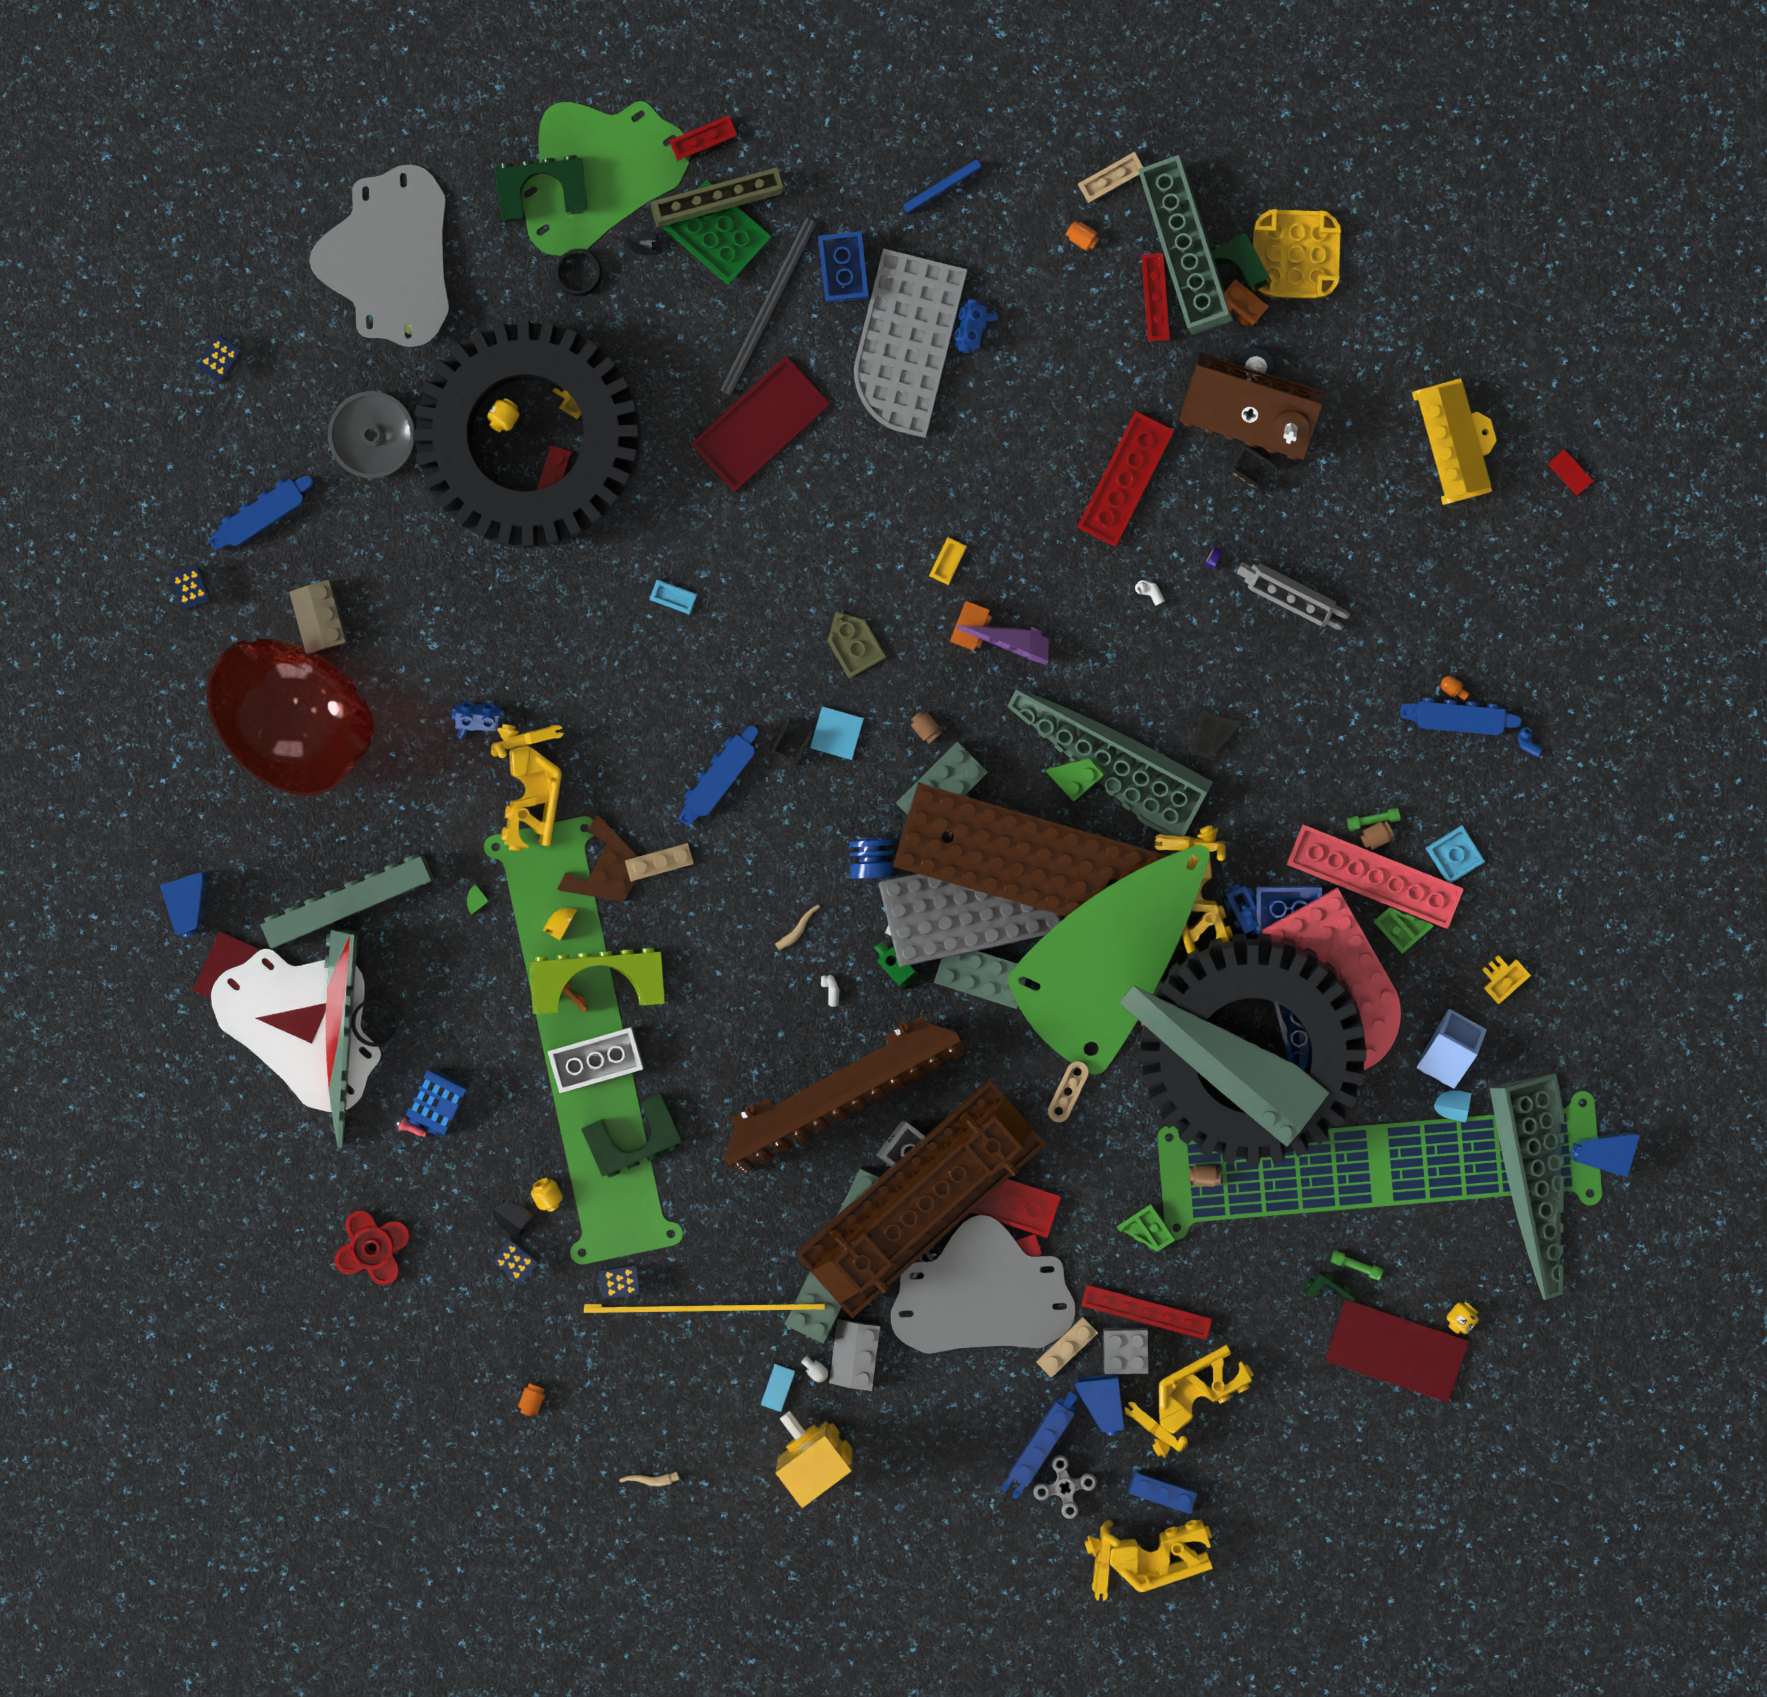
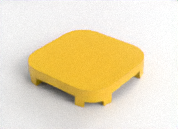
(1298, 252)

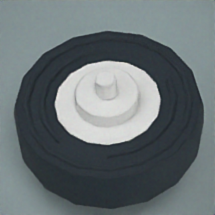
(1258, 358)

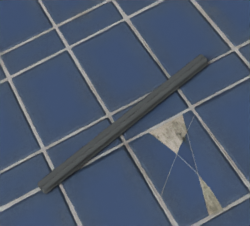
(768, 306)

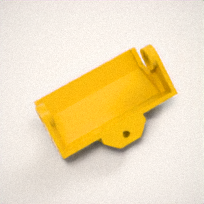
(1456, 440)

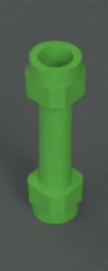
(1391, 815)
(1340, 1259)

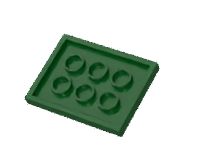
(721, 240)

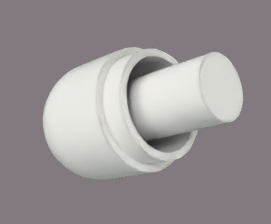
(815, 1369)

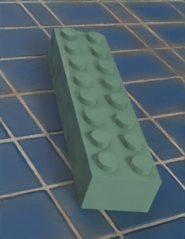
(1185, 245)
(346, 902)
(818, 1322)

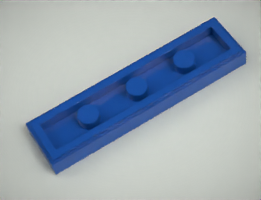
(942, 186)

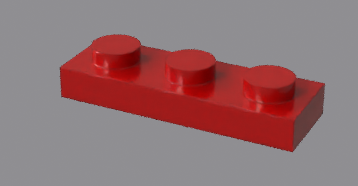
(703, 138)
(554, 467)

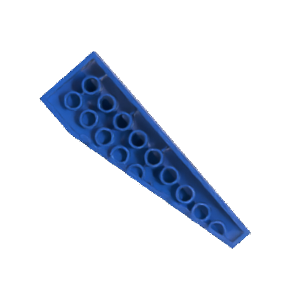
(1272, 905)

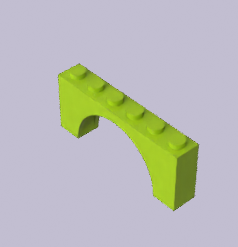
(551, 976)

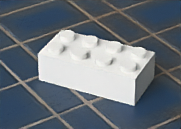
(595, 1059)

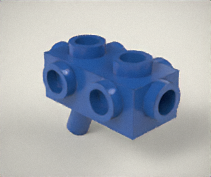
(972, 322)
(476, 717)
(1244, 912)

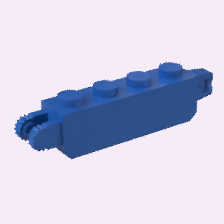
(261, 514)
(1459, 717)
(719, 777)
(1041, 1443)

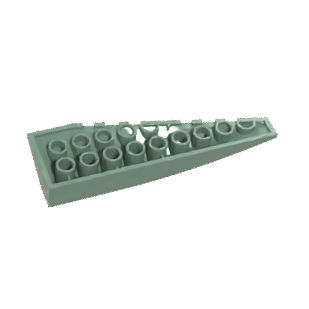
(1144, 781)
(1256, 1080)
(1530, 1138)

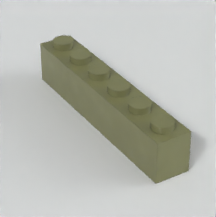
(716, 197)

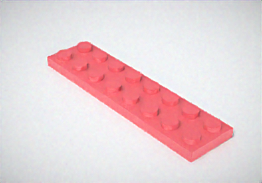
(1375, 876)

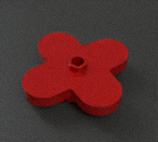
(357, 1255)

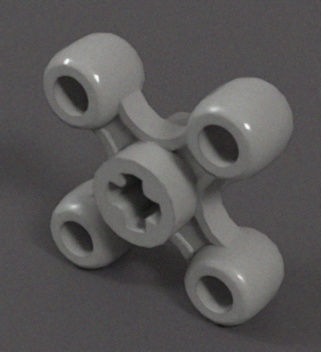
(1074, 1485)

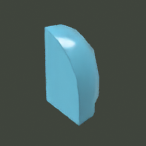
(1453, 1105)

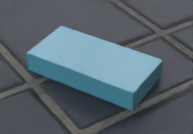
(673, 597)
(777, 1387)

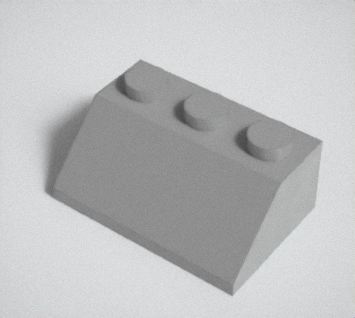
(854, 1354)

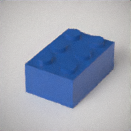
(843, 267)

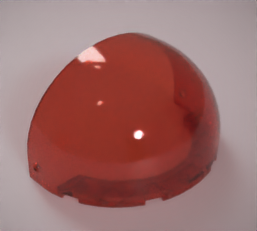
(288, 716)

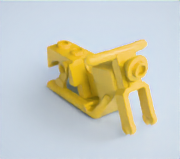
(540, 781)
(1212, 912)
(1178, 1394)
(1144, 1568)

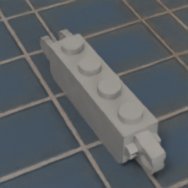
(1292, 595)

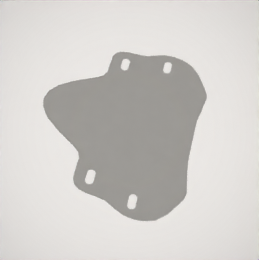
(390, 256)
(982, 1294)

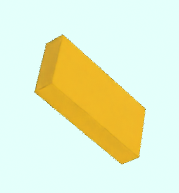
(948, 561)

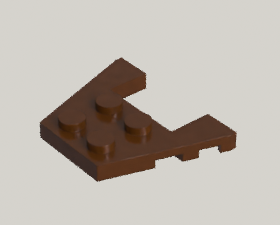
(610, 873)

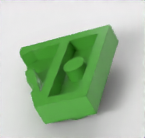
(1076, 776)
(1401, 928)
(1148, 1228)

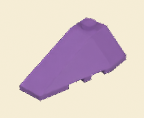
(1016, 640)

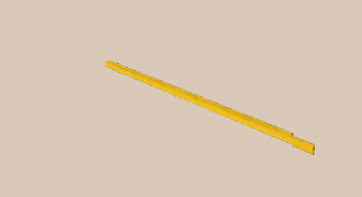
(597, 1308)

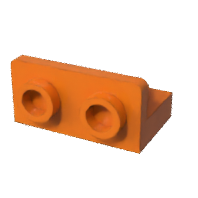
(1244, 304)

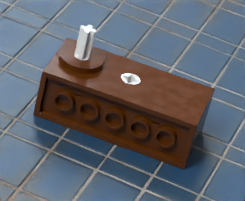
(1251, 406)

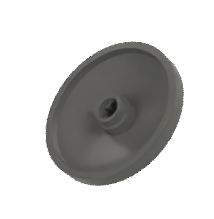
(371, 434)

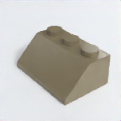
(318, 617)

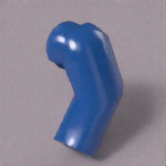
(1526, 742)

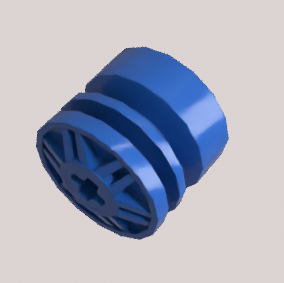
(871, 858)

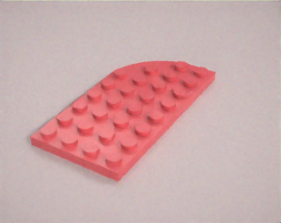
(1336, 937)

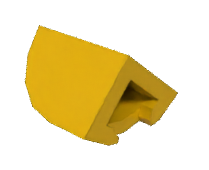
(559, 922)

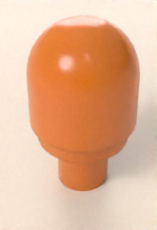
(1453, 687)

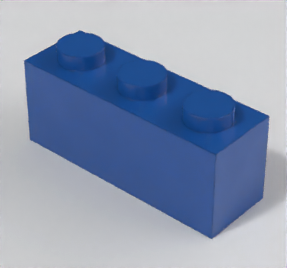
(1162, 1492)

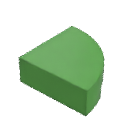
(475, 899)

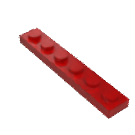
(1146, 1312)

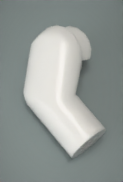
(1150, 589)
(833, 994)

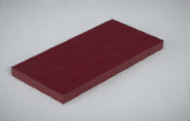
(760, 424)
(232, 952)
(1396, 1350)

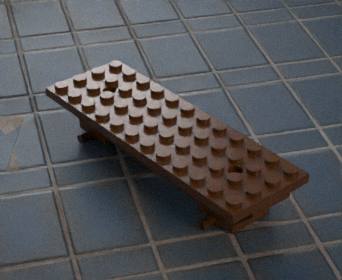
(1011, 852)
(774, 1128)
(920, 1198)

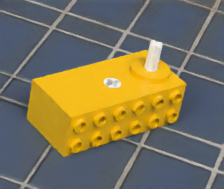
(813, 1459)

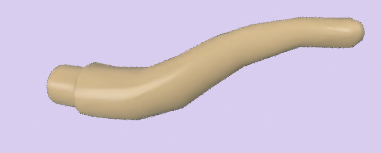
(792, 937)
(653, 1481)

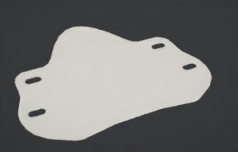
(282, 990)

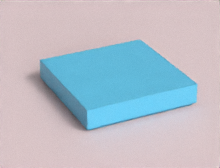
(836, 733)
(1455, 854)

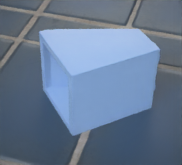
(1452, 1049)

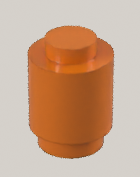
(1082, 235)
(531, 1400)

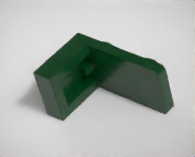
(1314, 1285)

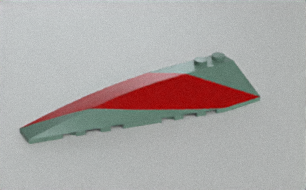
(339, 1011)

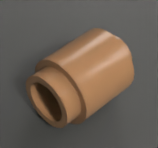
(925, 727)
(1377, 835)
(1205, 1175)

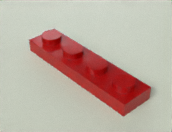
(1155, 297)

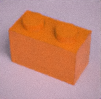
(970, 615)

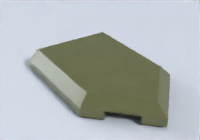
(854, 644)

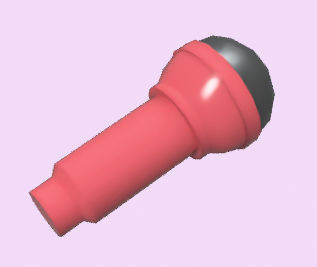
(402, 1124)

